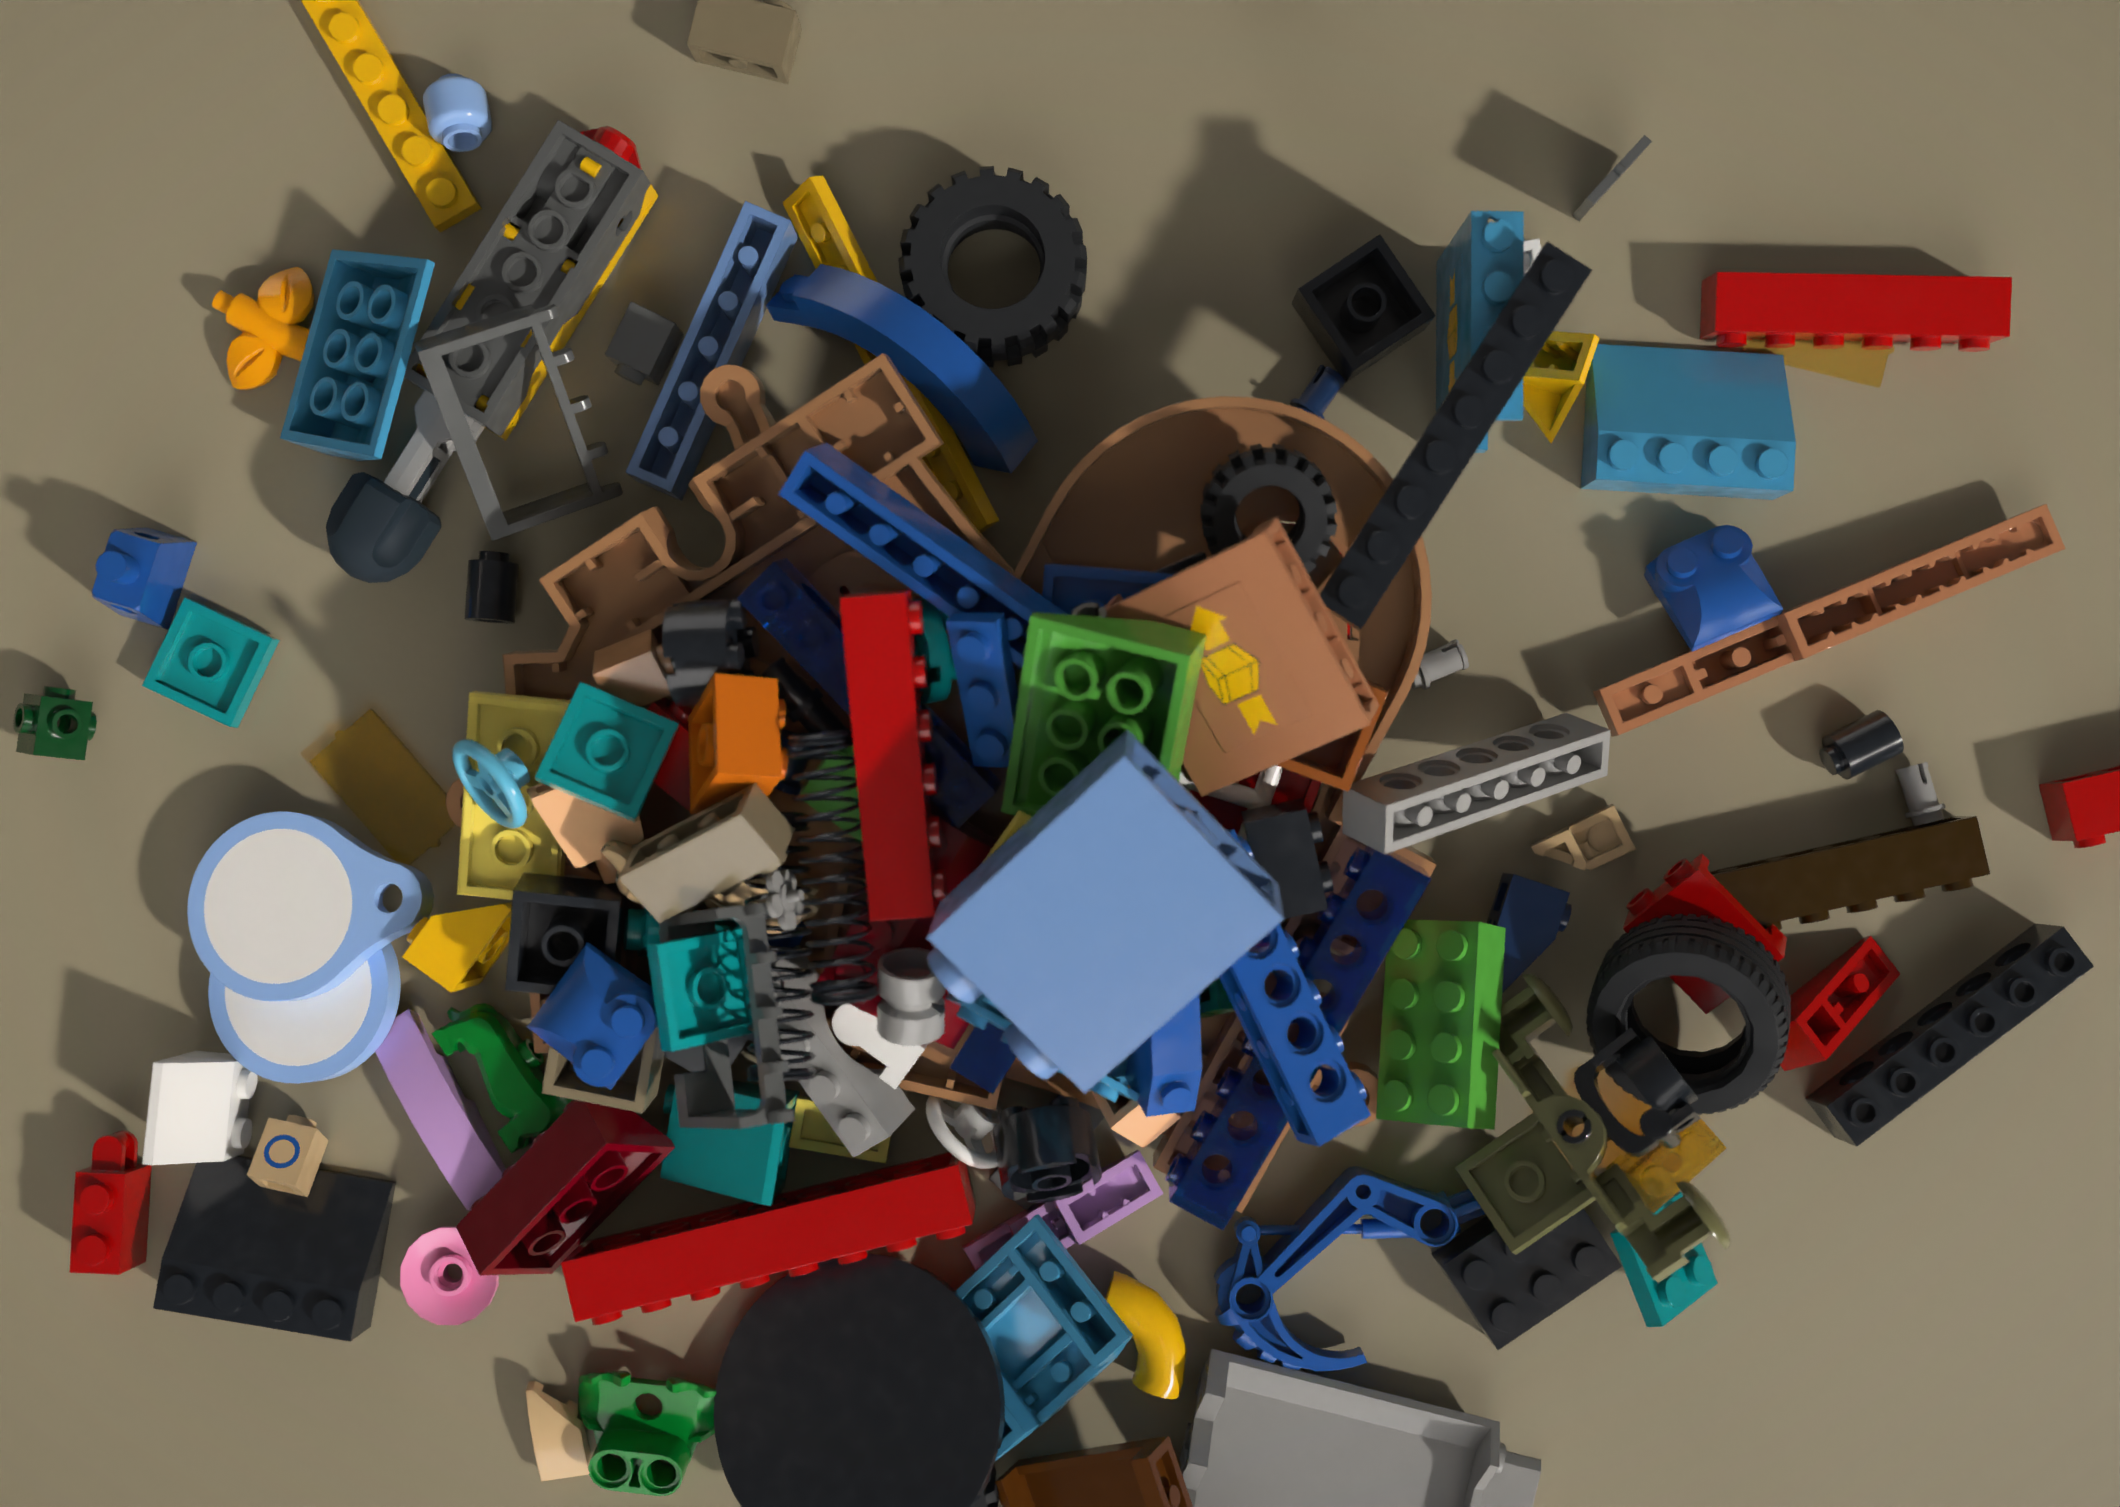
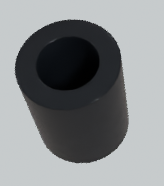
(491, 588)
(1861, 745)

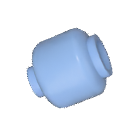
(457, 112)

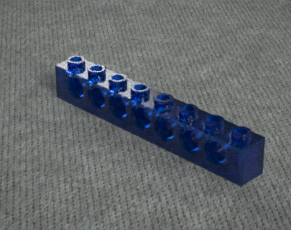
(1217, 1193)

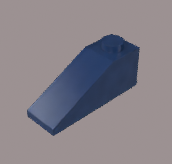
(1531, 920)

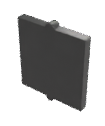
(1612, 177)

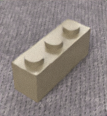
(708, 854)

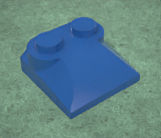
(1712, 586)
(597, 1017)

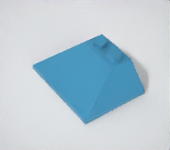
(1044, 1325)

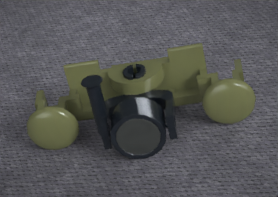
(1528, 1181)

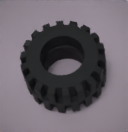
(1262, 468)

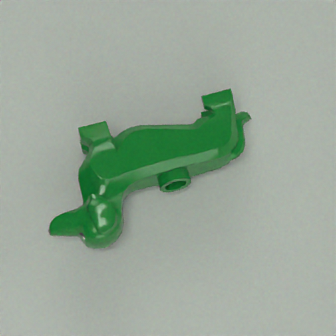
(508, 1071)

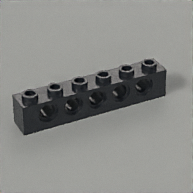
(1949, 1032)

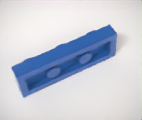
(985, 684)

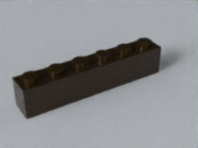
(1859, 872)

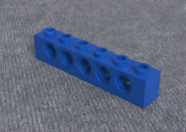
(1341, 1094)

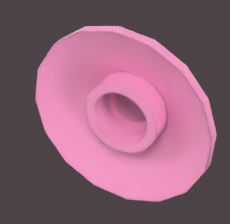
(431, 1289)

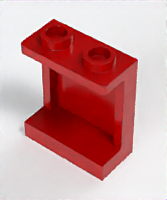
(1696, 891)

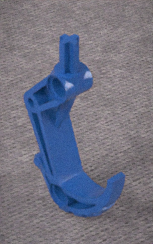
(1352, 1195)

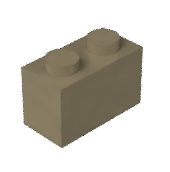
(746, 37)

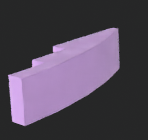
(439, 1110)
(1121, 1191)

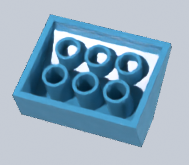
(357, 353)
(1688, 423)

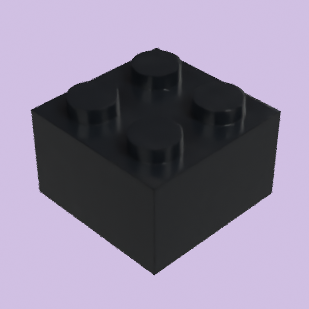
(1362, 308)
(553, 924)

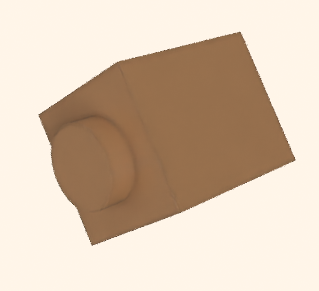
(633, 669)

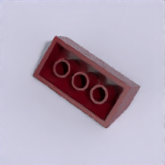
(561, 1189)

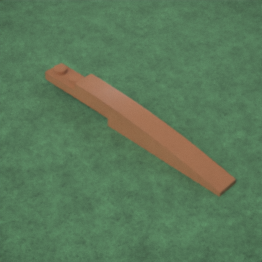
(1829, 620)

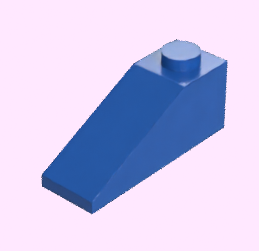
(1169, 1065)

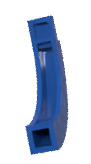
(922, 352)

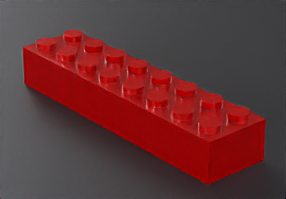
(757, 1240)

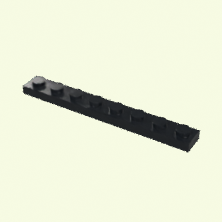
(1453, 435)

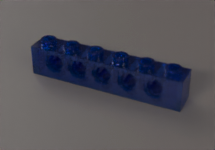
(814, 636)

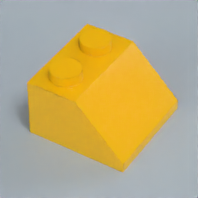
(460, 945)

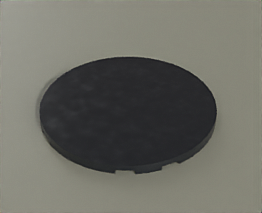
(859, 1392)

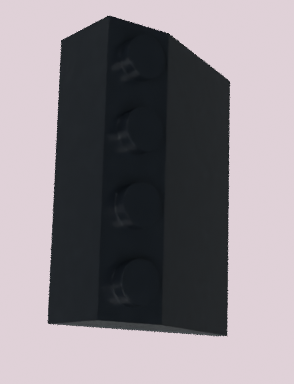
(277, 1254)

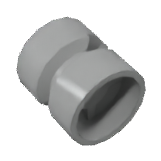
(912, 998)

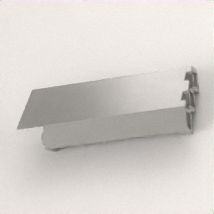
(1319, 1442)

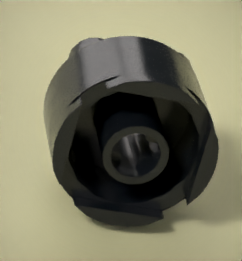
(703, 641)
(1046, 1150)

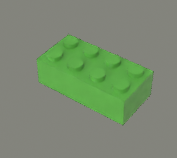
(1442, 1024)

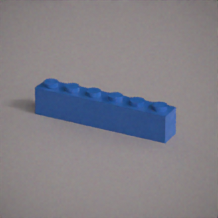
(910, 543)

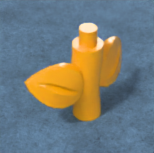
(266, 326)

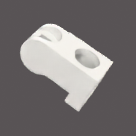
(860, 1029)

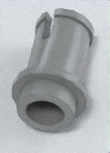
(1440, 663)
(1920, 794)

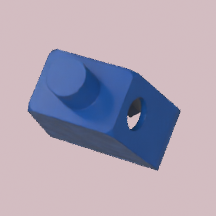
(143, 574)

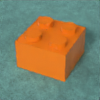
(735, 739)

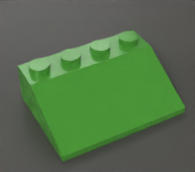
(1089, 685)

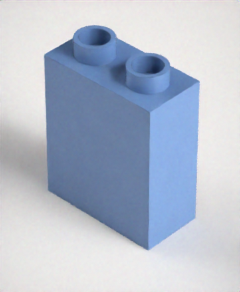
(1102, 916)

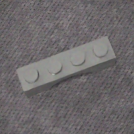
(848, 1095)

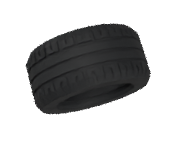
(1718, 955)

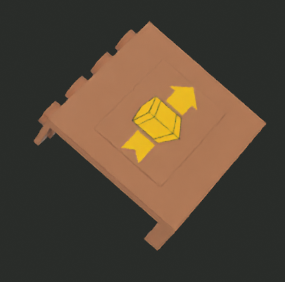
(1271, 660)

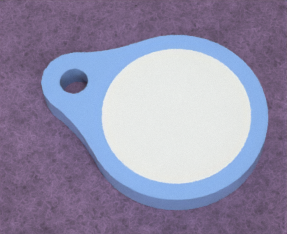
(296, 906)
(315, 1035)

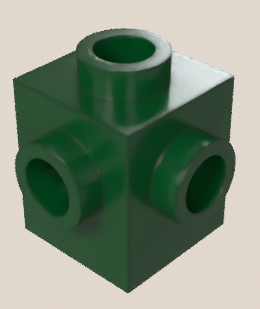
(54, 724)

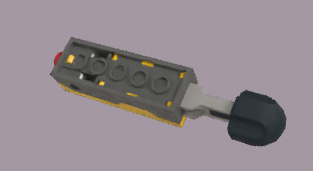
(544, 249)

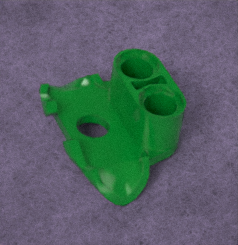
(641, 1439)

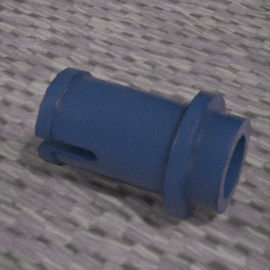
(1319, 391)

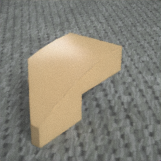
(1588, 841)
(556, 1435)

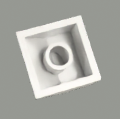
(198, 1109)

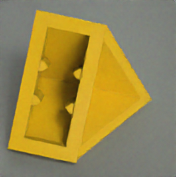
(1557, 378)

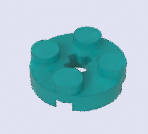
(939, 657)

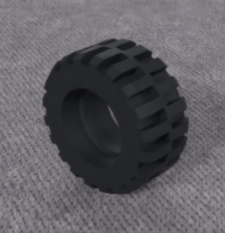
(1005, 205)

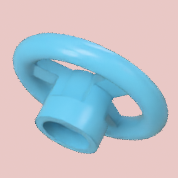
(496, 783)

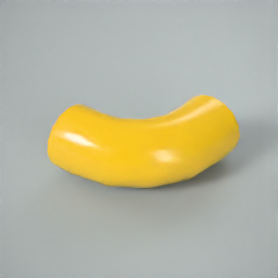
(1155, 1334)

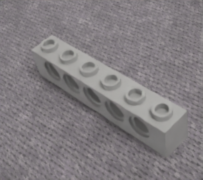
(1474, 782)

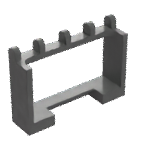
(542, 510)
(707, 1095)

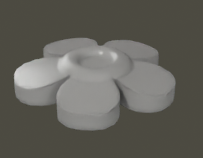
(783, 899)

